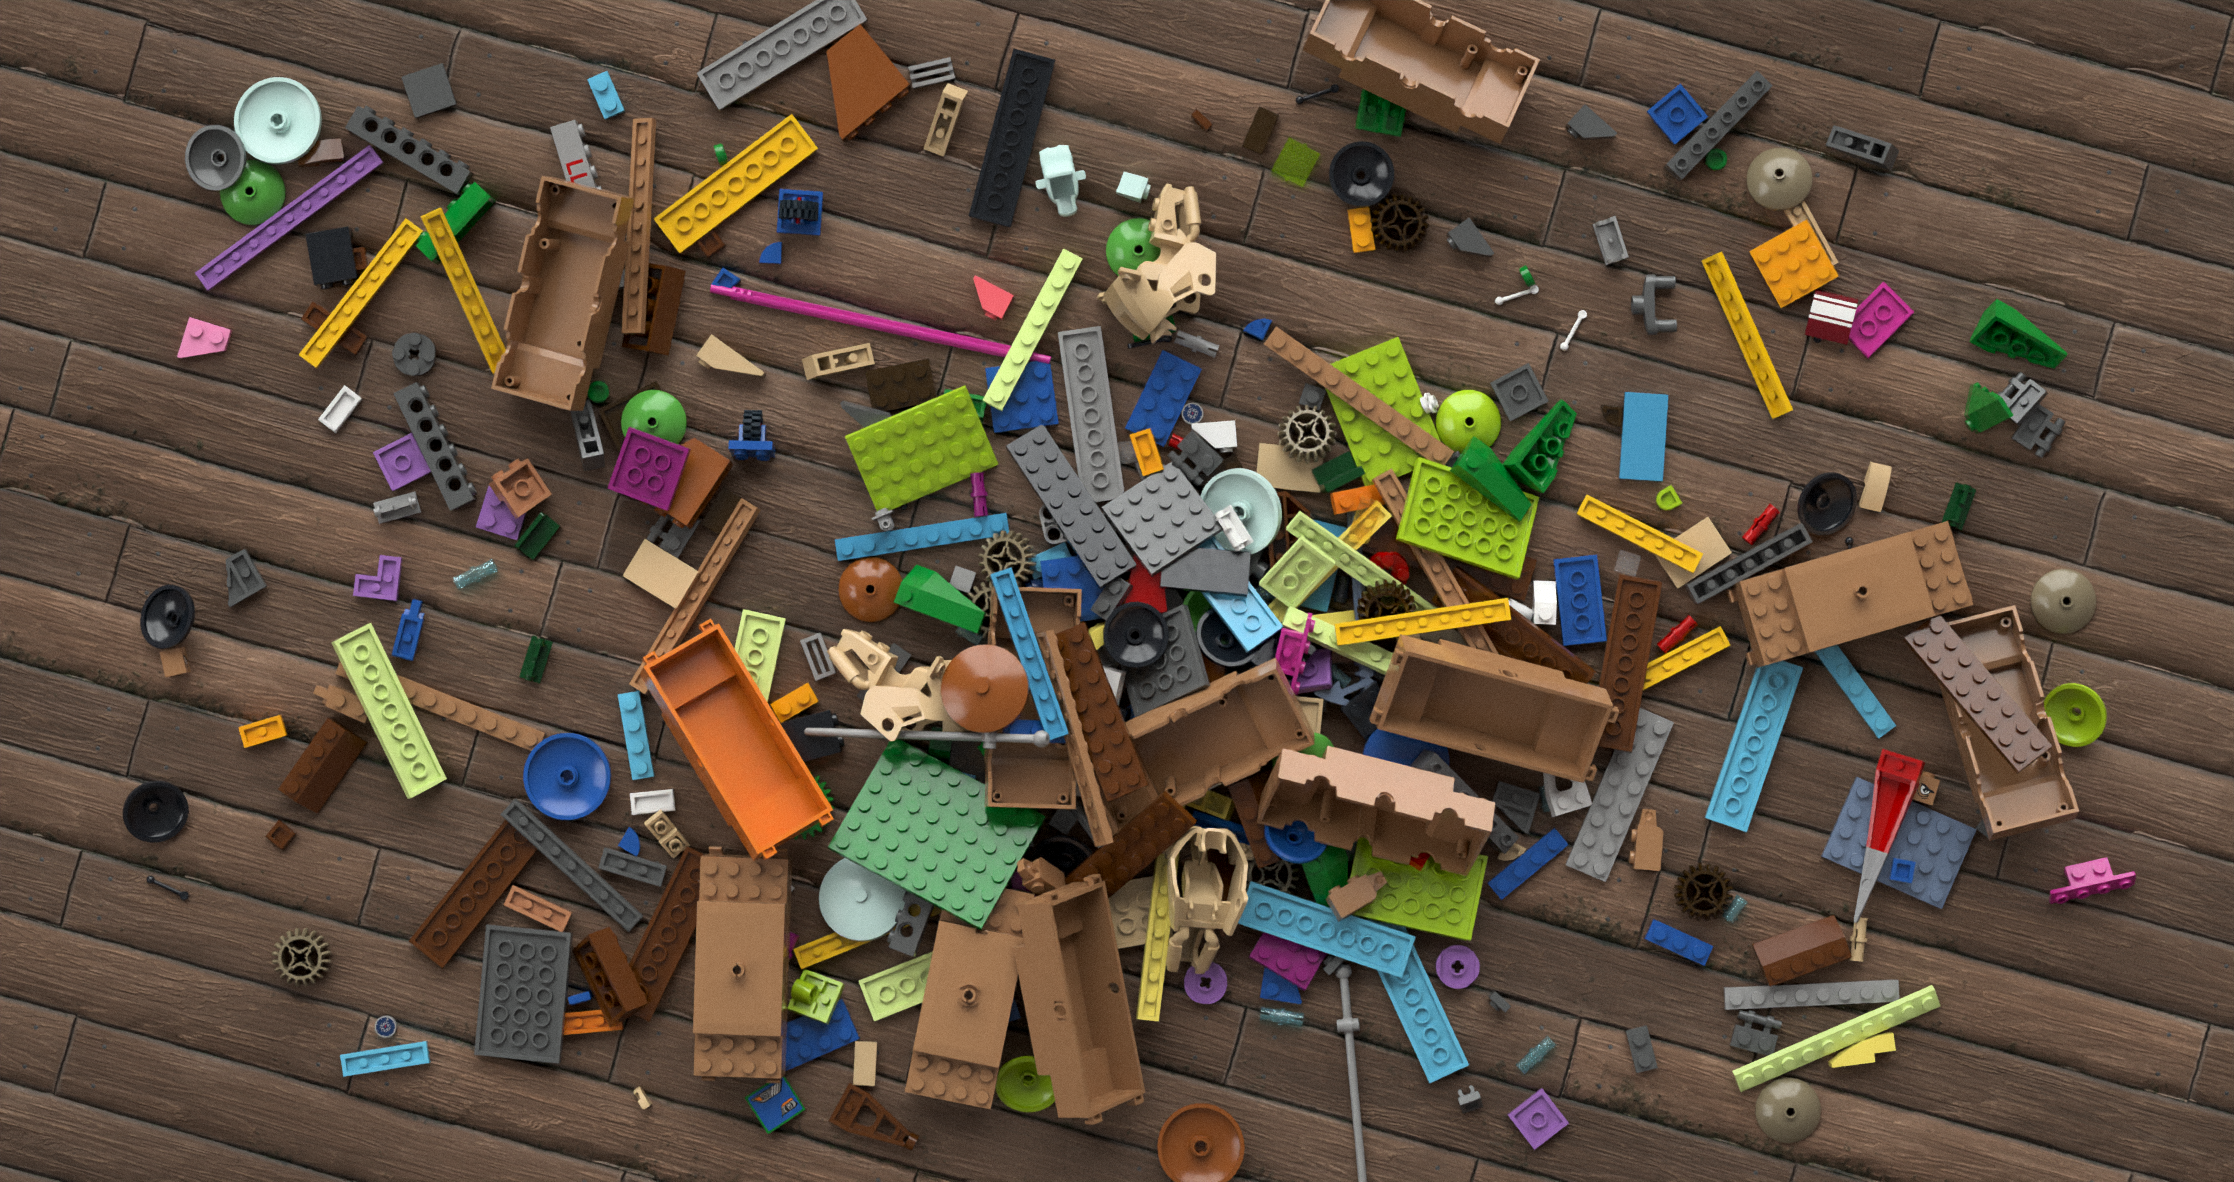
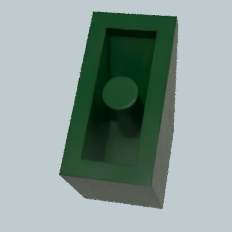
(940, 748)

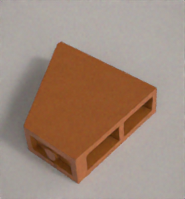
(862, 81)
(698, 484)

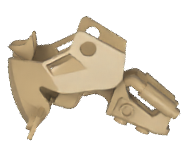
(1145, 295)
(889, 692)
(1202, 888)

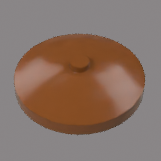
(985, 689)
(1200, 1144)

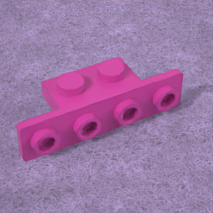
(1291, 649)
(2090, 879)

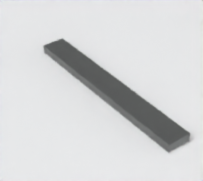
(571, 865)

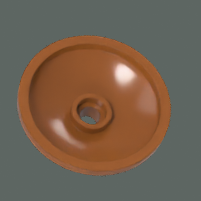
(865, 605)

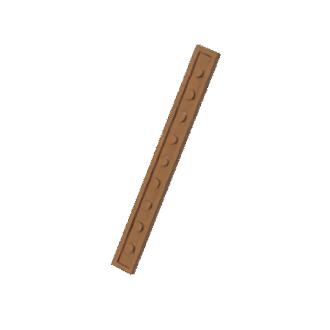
(639, 226)
(1358, 397)
(1432, 563)
(710, 573)
(467, 713)
(1075, 740)

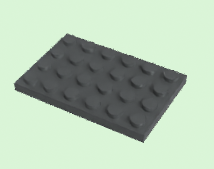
(523, 993)

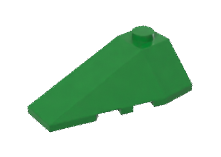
(2009, 332)
(1984, 409)
(1537, 455)
(1487, 475)
(934, 596)
(1327, 872)

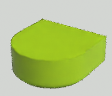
(1667, 499)

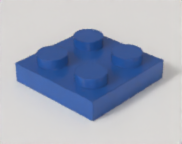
(1677, 114)

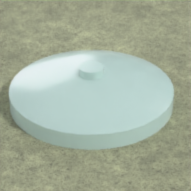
(278, 120)
(1253, 502)
(859, 902)

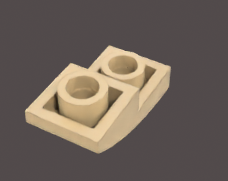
(1875, 487)
(666, 833)

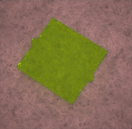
(1295, 162)

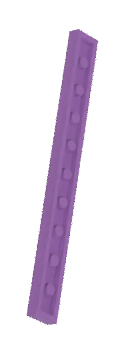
(289, 218)

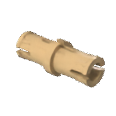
(1858, 940)

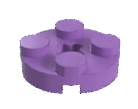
(1466, 975)
(1203, 994)

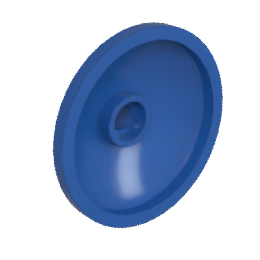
(1300, 851)

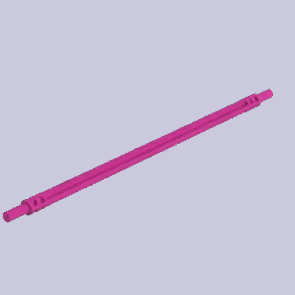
(869, 322)

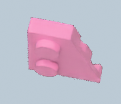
(203, 338)

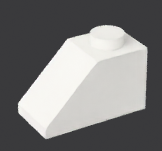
(1218, 434)
(1544, 602)

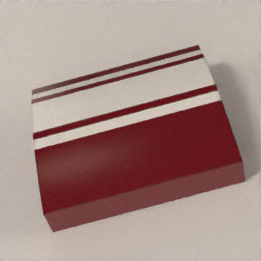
(1831, 316)

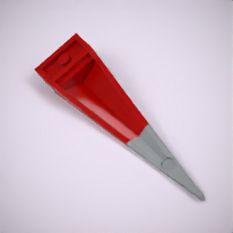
(1894, 789)

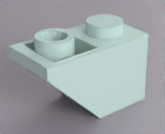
(1133, 187)

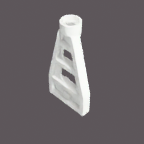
(1568, 800)

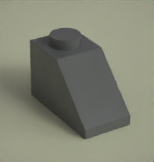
(1589, 126)
(1468, 240)

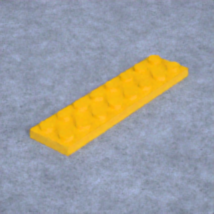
(736, 183)

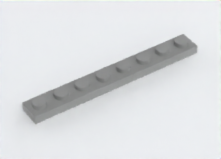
(1811, 994)

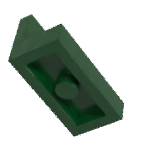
(1337, 472)
(537, 535)

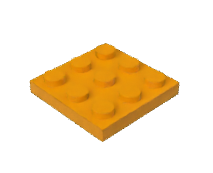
(1794, 263)

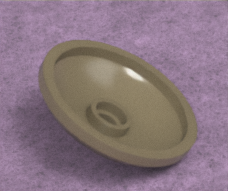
(1784, 191)
(2048, 601)
(1775, 1101)

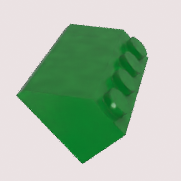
(461, 217)

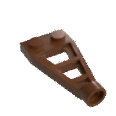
(848, 1108)

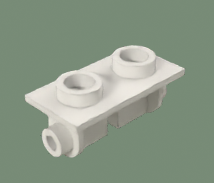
(1233, 528)

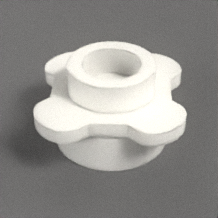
(1429, 403)

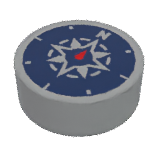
(1192, 413)
(385, 1026)

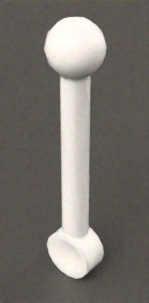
(1533, 289)
(1581, 315)

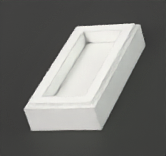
(340, 409)
(652, 801)

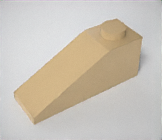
(945, 119)
(723, 358)
(837, 361)

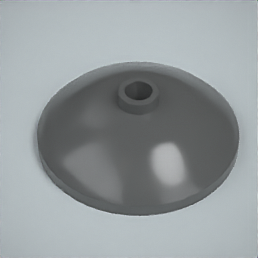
(204, 157)

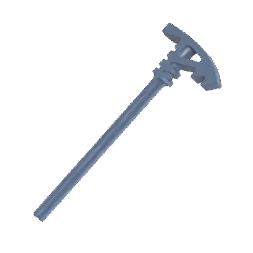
(1335, 694)

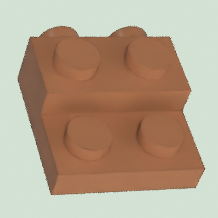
(519, 487)

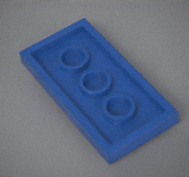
(1163, 397)
(1579, 600)
(811, 1038)

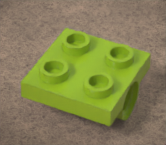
(815, 996)

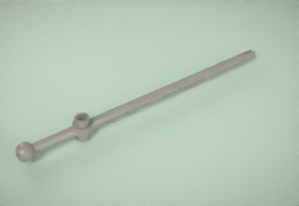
(1040, 738)
(1347, 1026)

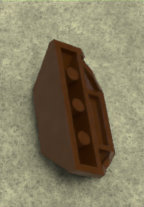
(1284, 539)

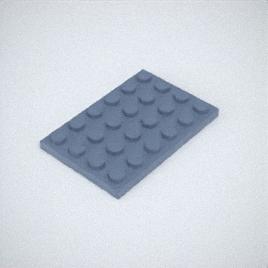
(1924, 837)

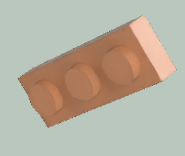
(538, 908)

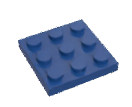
(1030, 402)
(1072, 574)

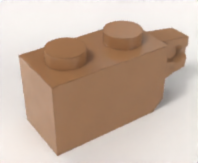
(342, 701)
(1647, 842)
(1040, 875)
(1355, 895)

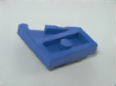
(1278, 989)

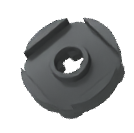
(402, 352)

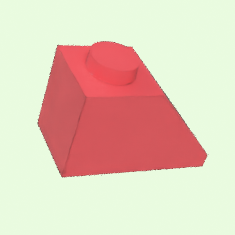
(992, 298)

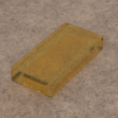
(1364, 519)

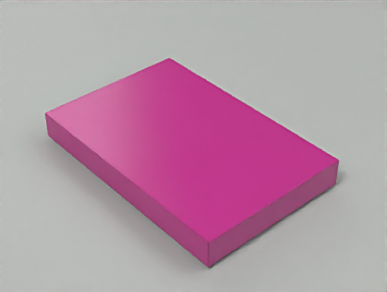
(1877, 319)

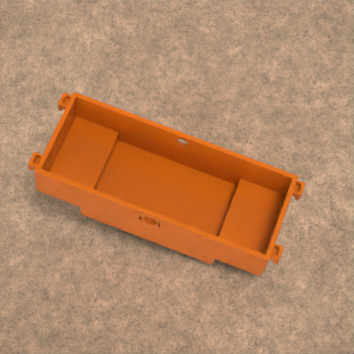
(735, 742)

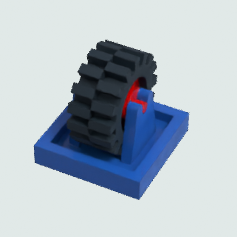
(800, 212)
(752, 439)

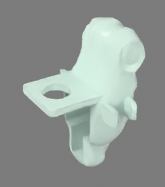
(1060, 178)

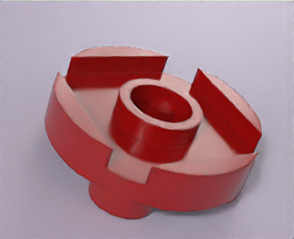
(1395, 562)

